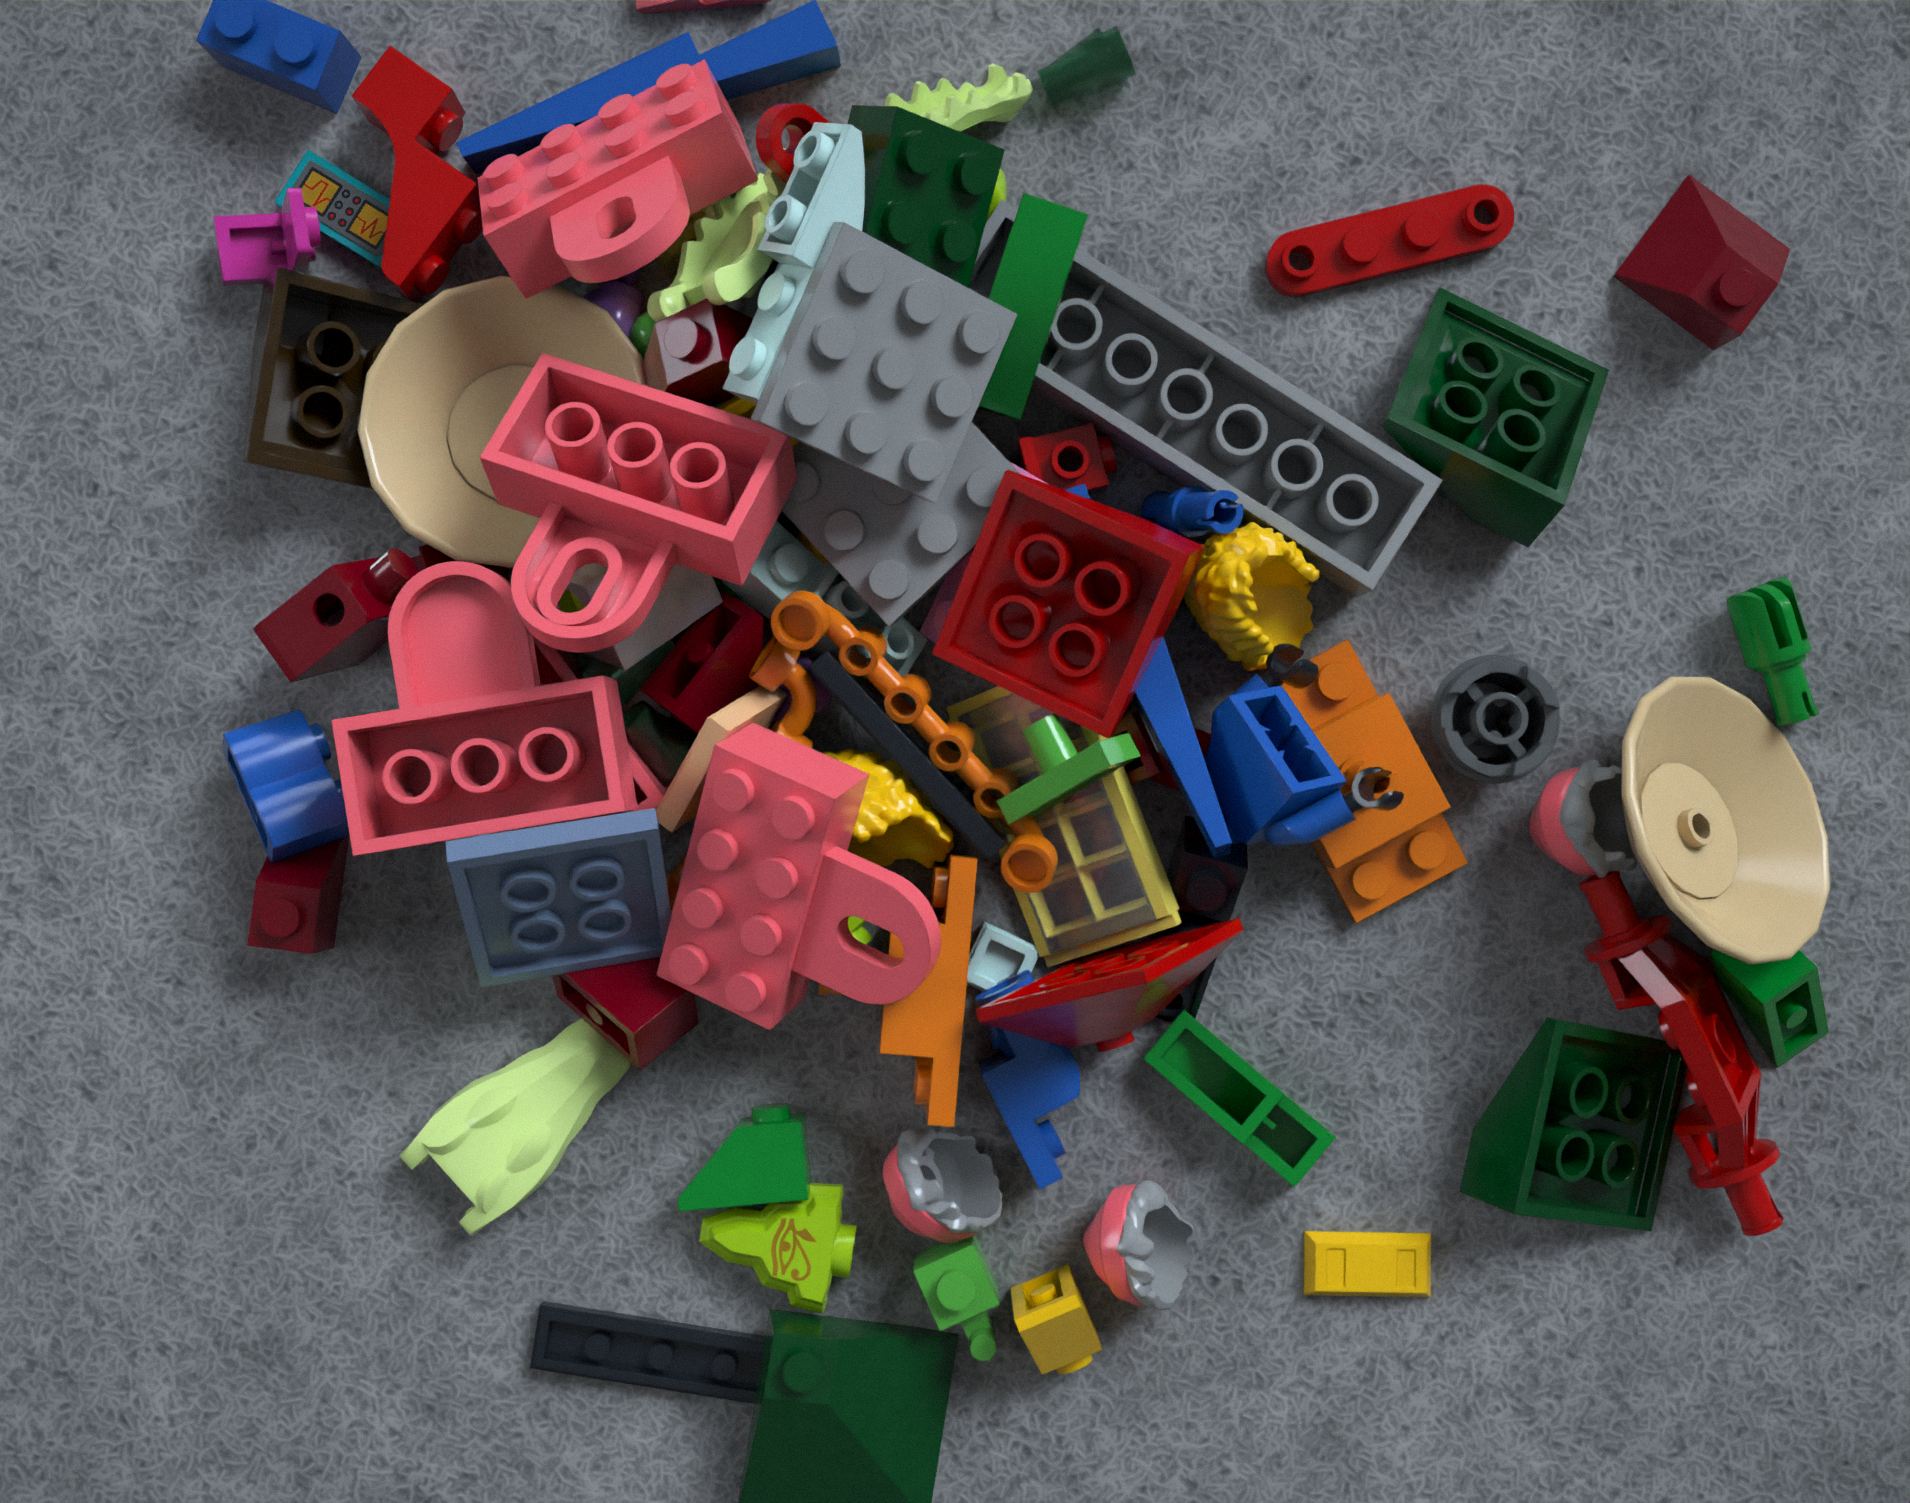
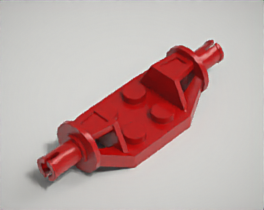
(1700, 1024)

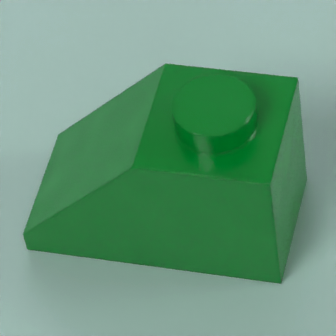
(1776, 1001)
(755, 1164)

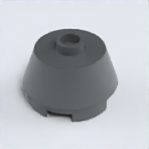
(1495, 719)

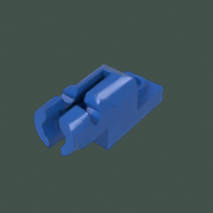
(1028, 1082)

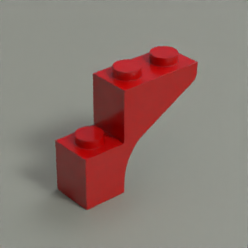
(430, 201)

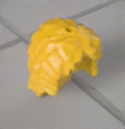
(1252, 593)
(894, 815)

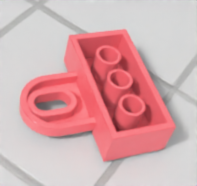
(616, 186)
(628, 486)
(775, 888)

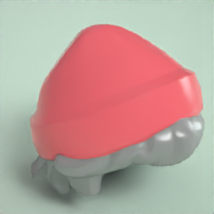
(1583, 821)
(942, 1185)
(1140, 1245)

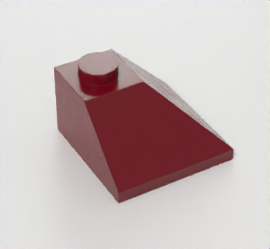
(1705, 265)

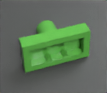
(1063, 768)

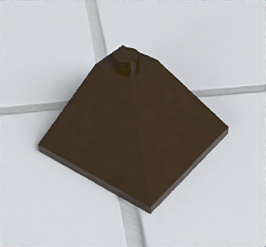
(311, 373)

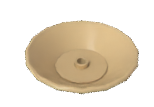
(445, 391)
(1724, 820)

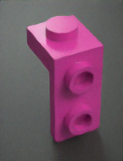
(259, 243)

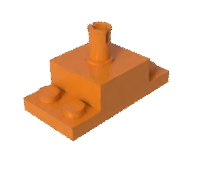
(1380, 852)
(932, 1016)

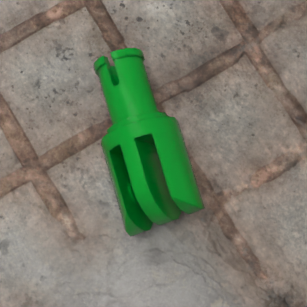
(1775, 643)

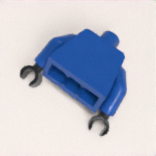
(1272, 767)

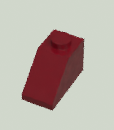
(693, 351)
(709, 664)
(299, 900)
(630, 1007)

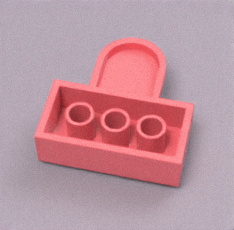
(474, 728)

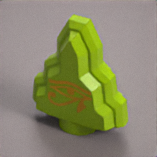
(788, 1243)

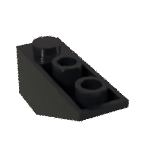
(1206, 896)

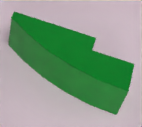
(1032, 286)
(1239, 1098)

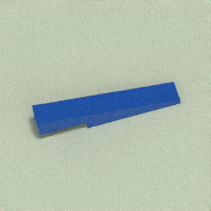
(759, 59)
(1170, 725)

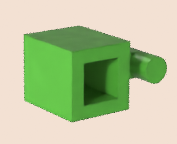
(960, 1290)

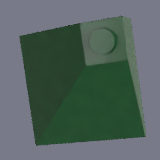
(1495, 417)
(1577, 1128)
(847, 1411)

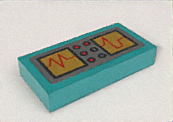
(345, 206)

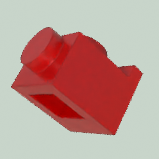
(1041, 454)

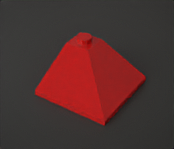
(1066, 601)
(1109, 991)

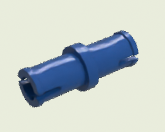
(1193, 511)

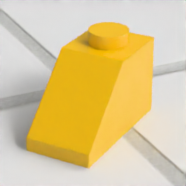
(1055, 1321)

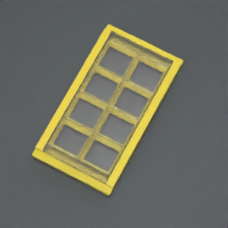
(1107, 869)

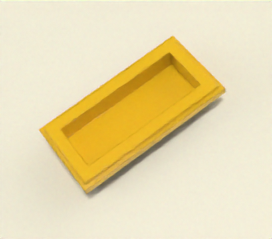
(1367, 1264)

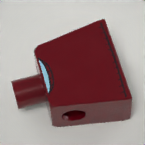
(354, 605)

